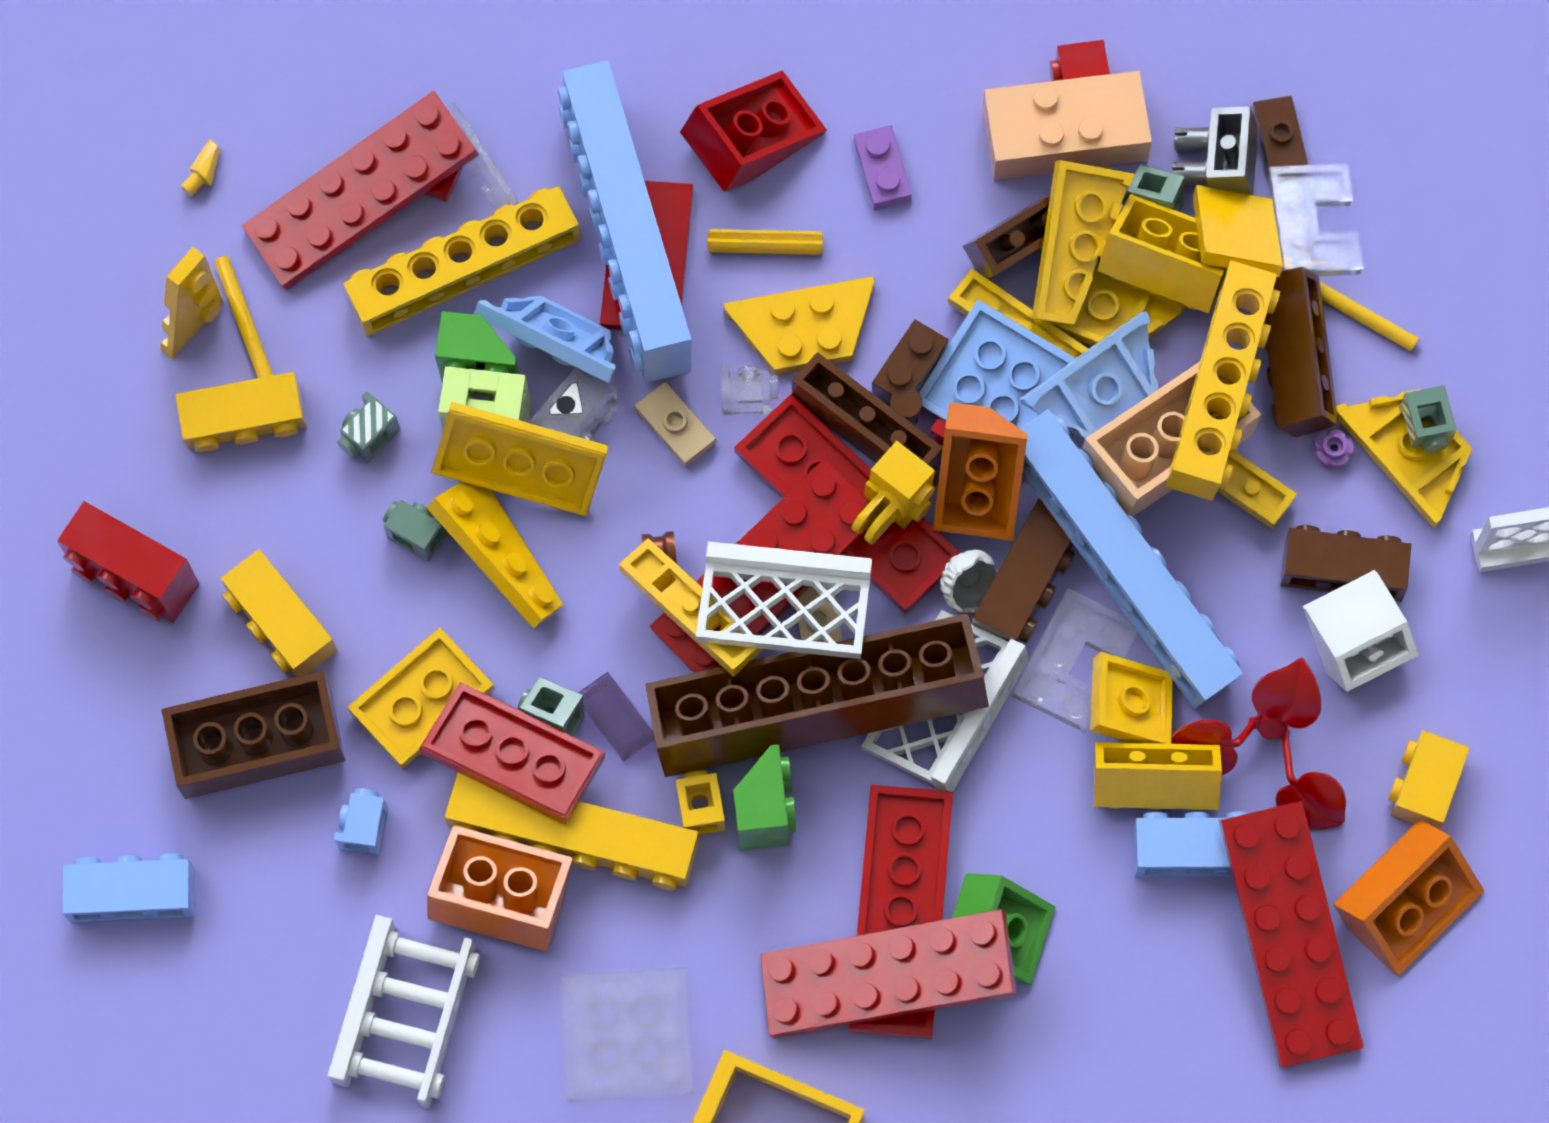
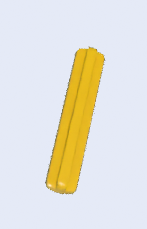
(765, 241)

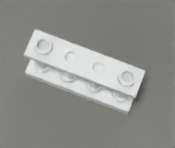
(373, 982)

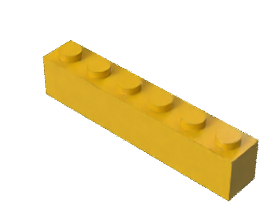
(591, 835)

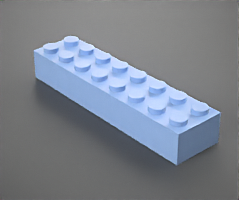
(625, 222)

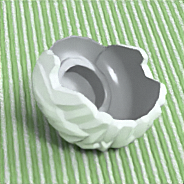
(967, 580)

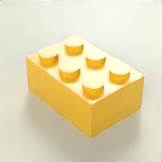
(1160, 254)

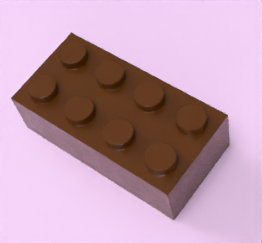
(253, 735)

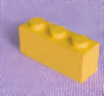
(241, 412)
(277, 615)
(1157, 776)

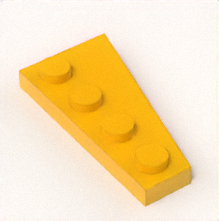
(493, 543)

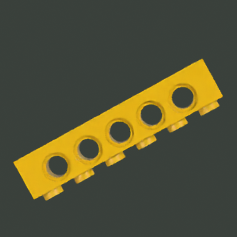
(452, 278)
(1190, 468)

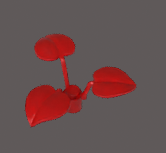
(1281, 699)

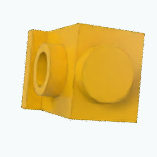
(700, 786)

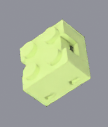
(485, 390)

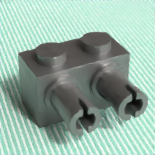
(1230, 148)

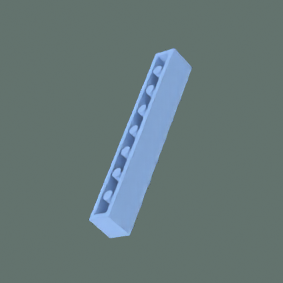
(1125, 561)

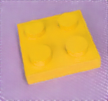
(1130, 700)

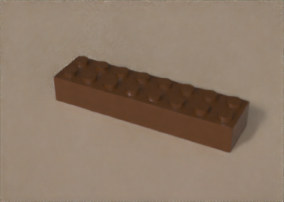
(816, 698)

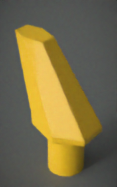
(202, 169)

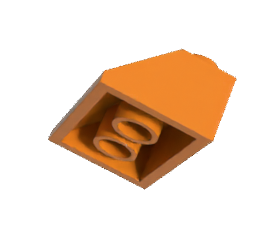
(979, 473)
(499, 888)
(1409, 896)

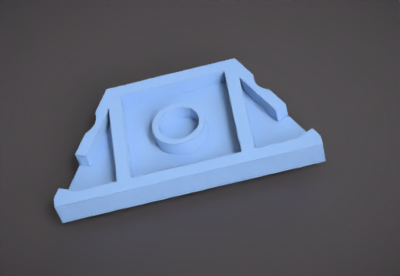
(555, 330)
(1100, 381)

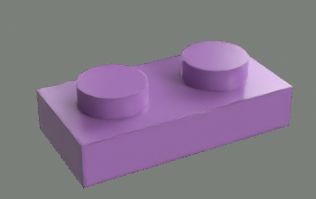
(882, 167)

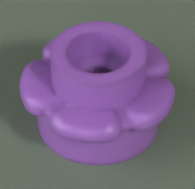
(1333, 458)

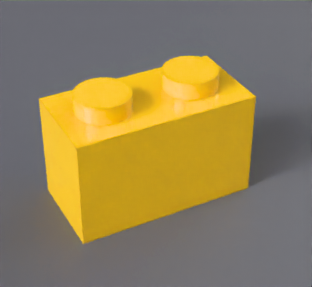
(1428, 780)

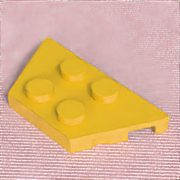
(1113, 304)
(801, 322)
(1421, 476)

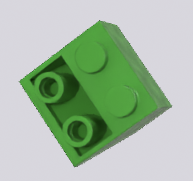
(471, 344)
(760, 803)

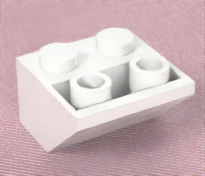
(1360, 631)

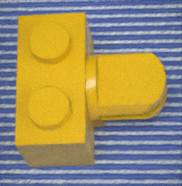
(899, 489)

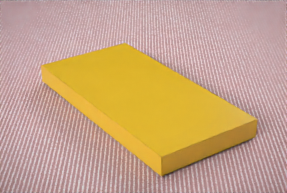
(519, 459)

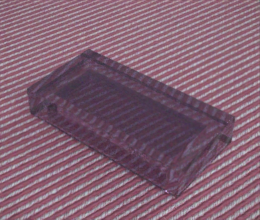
(616, 717)

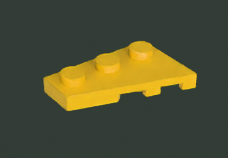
(192, 301)

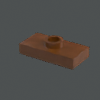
(1279, 132)

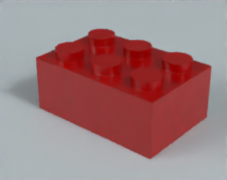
(127, 563)

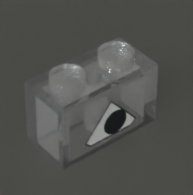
(579, 406)

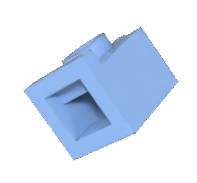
(362, 822)

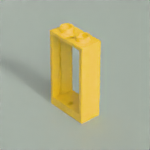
(727, 1070)

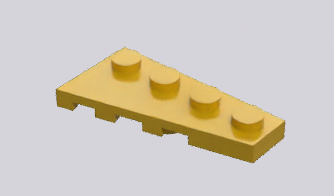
(1078, 222)

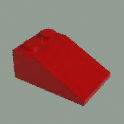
(751, 129)

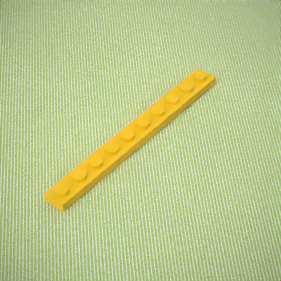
(1248, 484)

